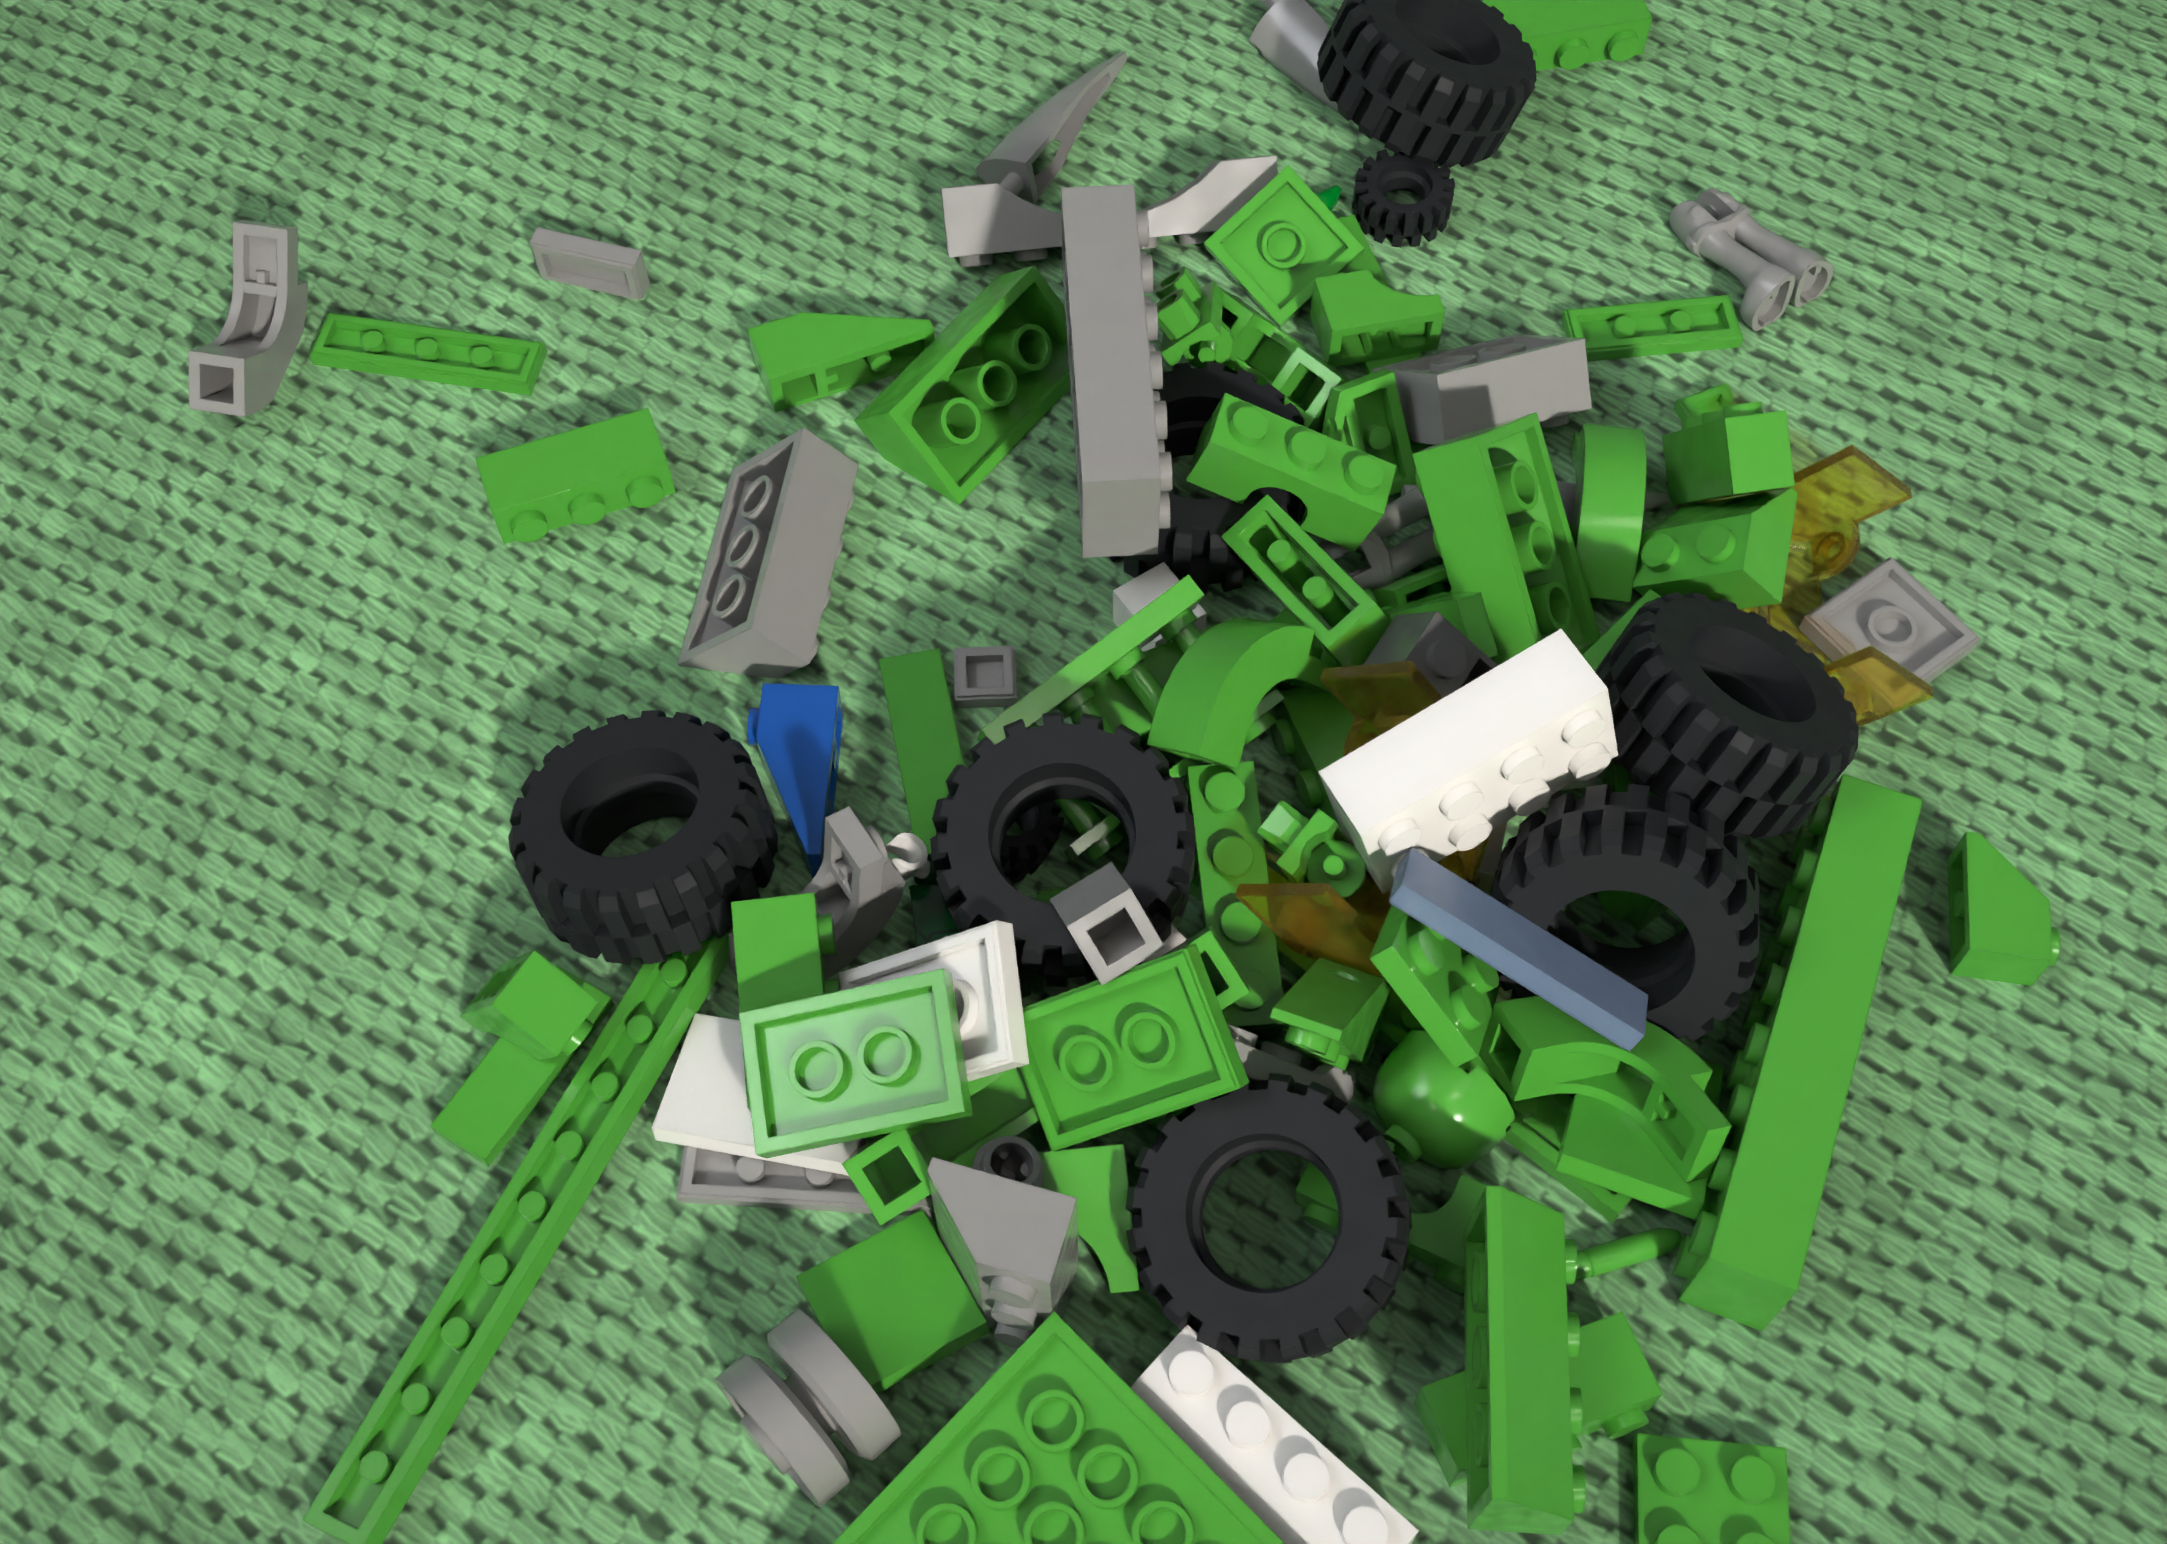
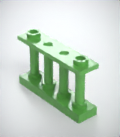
(1122, 657)

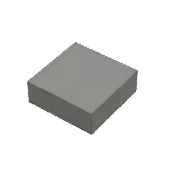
(985, 676)

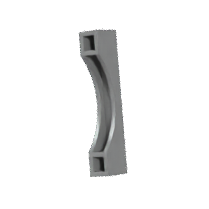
(994, 220)

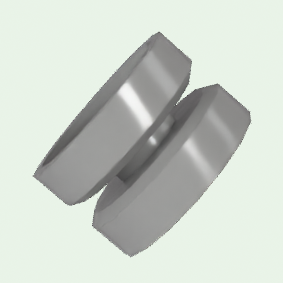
(798, 1415)

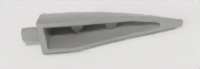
(1291, 40)
(1056, 118)

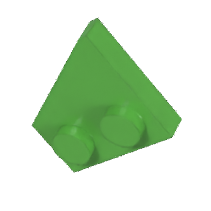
(1371, 419)

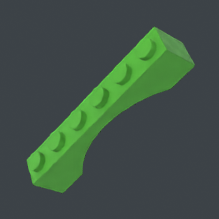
(895, 1165)

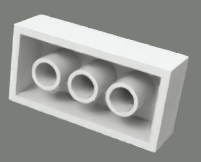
(1474, 759)

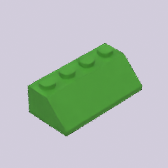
(975, 387)
(1507, 534)
(1519, 1368)

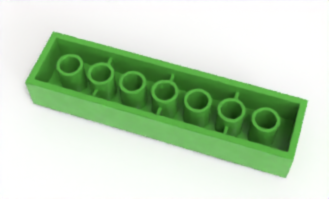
(1799, 1054)

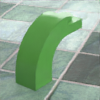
(1608, 507)
(1223, 680)
(1658, 1083)

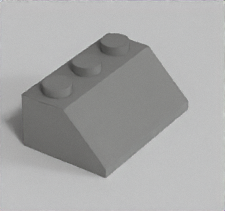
(1491, 384)
(1008, 1245)

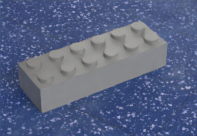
(1113, 372)

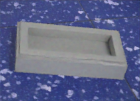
(590, 263)

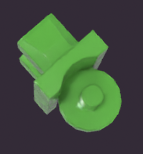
(1192, 321)
(1313, 850)

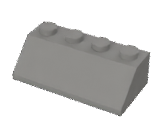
(771, 560)

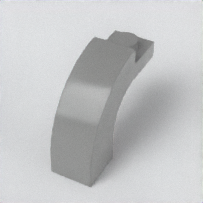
(263, 327)
(854, 885)

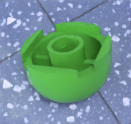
(1438, 1109)

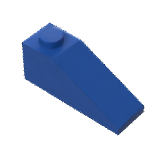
(800, 752)

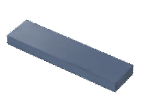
(1520, 949)

